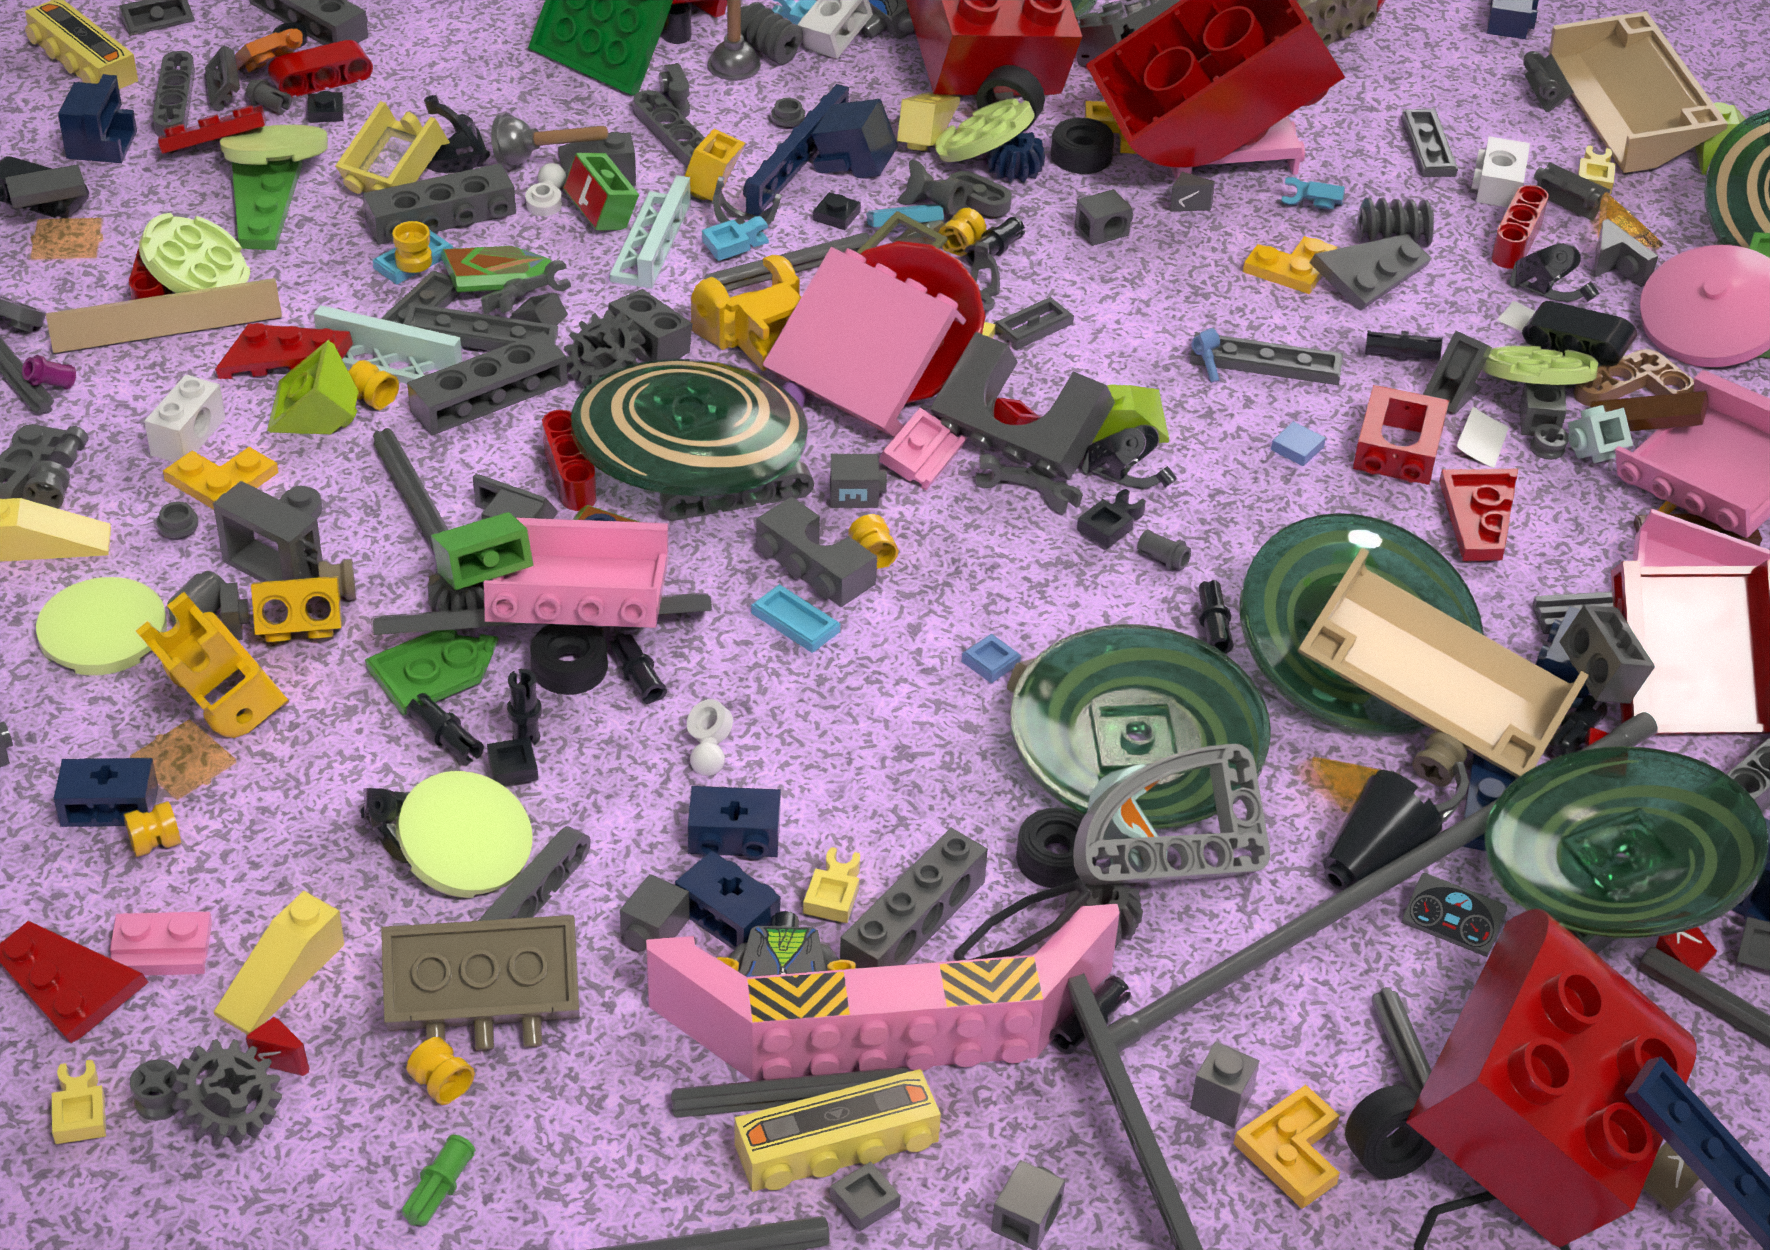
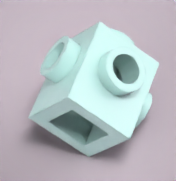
(1599, 433)

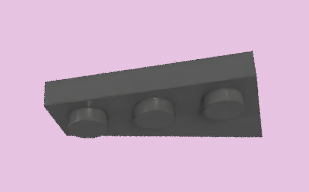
(1371, 268)

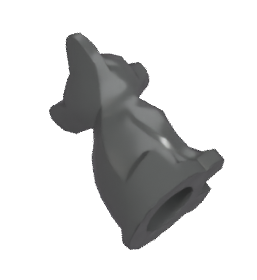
(947, 193)

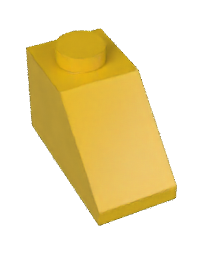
(712, 159)

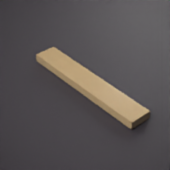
(163, 315)

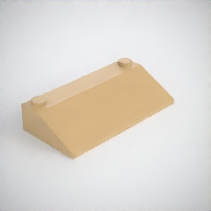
(1634, 89)
(1439, 670)

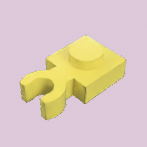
(1597, 168)
(833, 890)
(79, 1107)

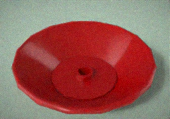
(941, 275)

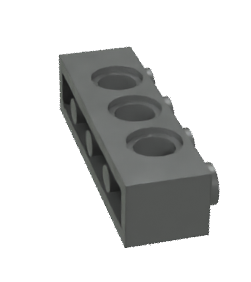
(324, 19)
(441, 201)
(487, 383)
(917, 903)

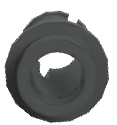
(261, 93)
(1165, 550)

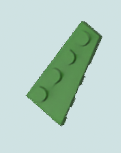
(263, 201)

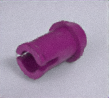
(40, 371)

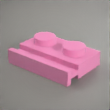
(921, 449)
(162, 942)

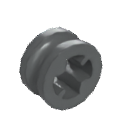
(1549, 441)

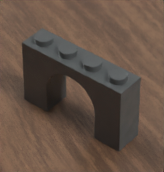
(1051, 443)

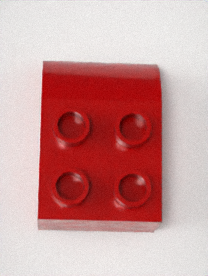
(973, 37)
(1212, 77)
(1540, 1079)

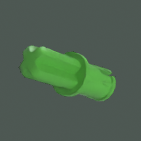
(438, 1180)

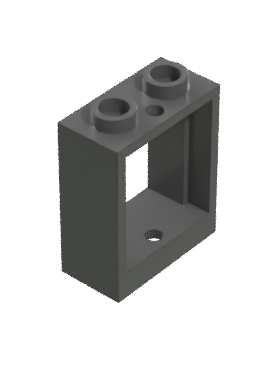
(250, 510)

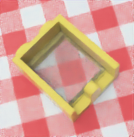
(389, 151)

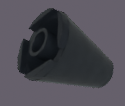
(1379, 829)

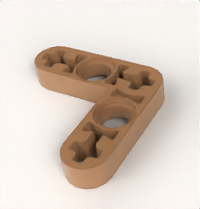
(1653, 374)

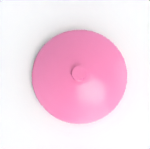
(1709, 306)

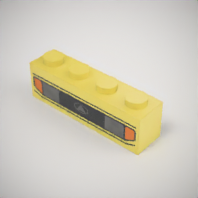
(79, 43)
(836, 1130)

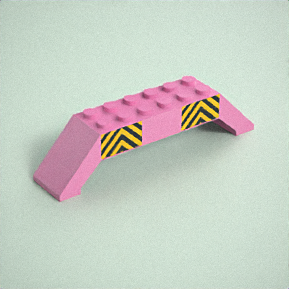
(879, 1014)

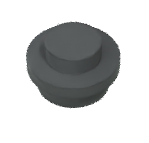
(788, 112)
(177, 520)

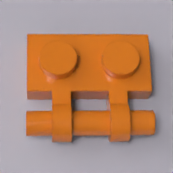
(258, 52)

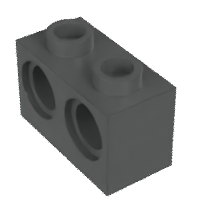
(663, 328)
(1608, 652)

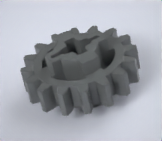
(602, 347)
(224, 1094)

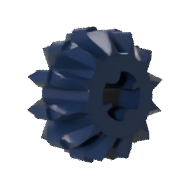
(1017, 158)

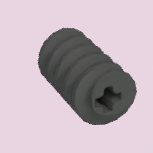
(770, 32)
(1395, 219)

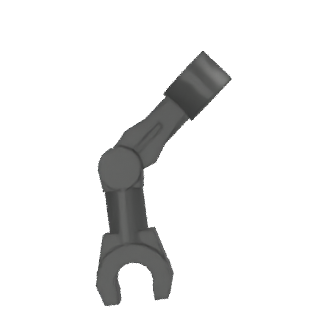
(517, 287)
(1055, 493)

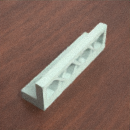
(659, 240)
(392, 343)

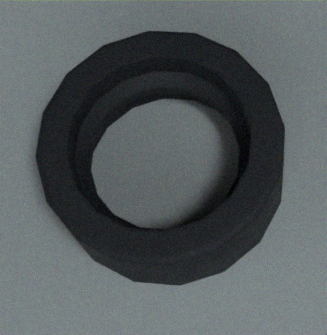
(1014, 78)

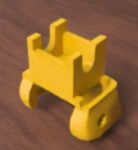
(747, 319)
(201, 656)

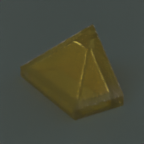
(1615, 212)
(1342, 779)

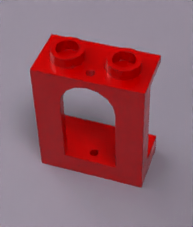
(1406, 412)

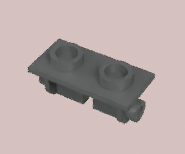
(1546, 80)
(1571, 190)

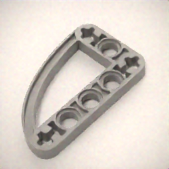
(1233, 834)

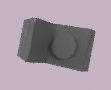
(1623, 252)
(1458, 371)

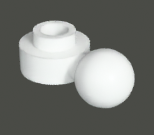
(545, 197)
(710, 725)

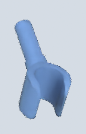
(1202, 345)

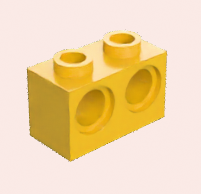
(295, 595)

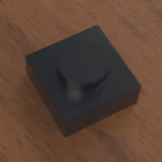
(325, 107)
(836, 211)
(512, 761)

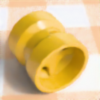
(962, 230)
(412, 247)
(374, 386)
(874, 535)
(152, 829)
(443, 1073)

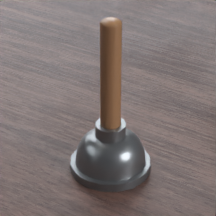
(734, 57)
(515, 140)

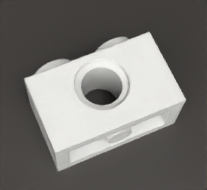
(833, 25)
(1500, 171)
(185, 418)

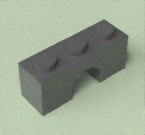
(834, 571)

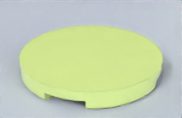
(984, 130)
(274, 144)
(191, 254)
(1540, 365)
(96, 625)
(464, 833)

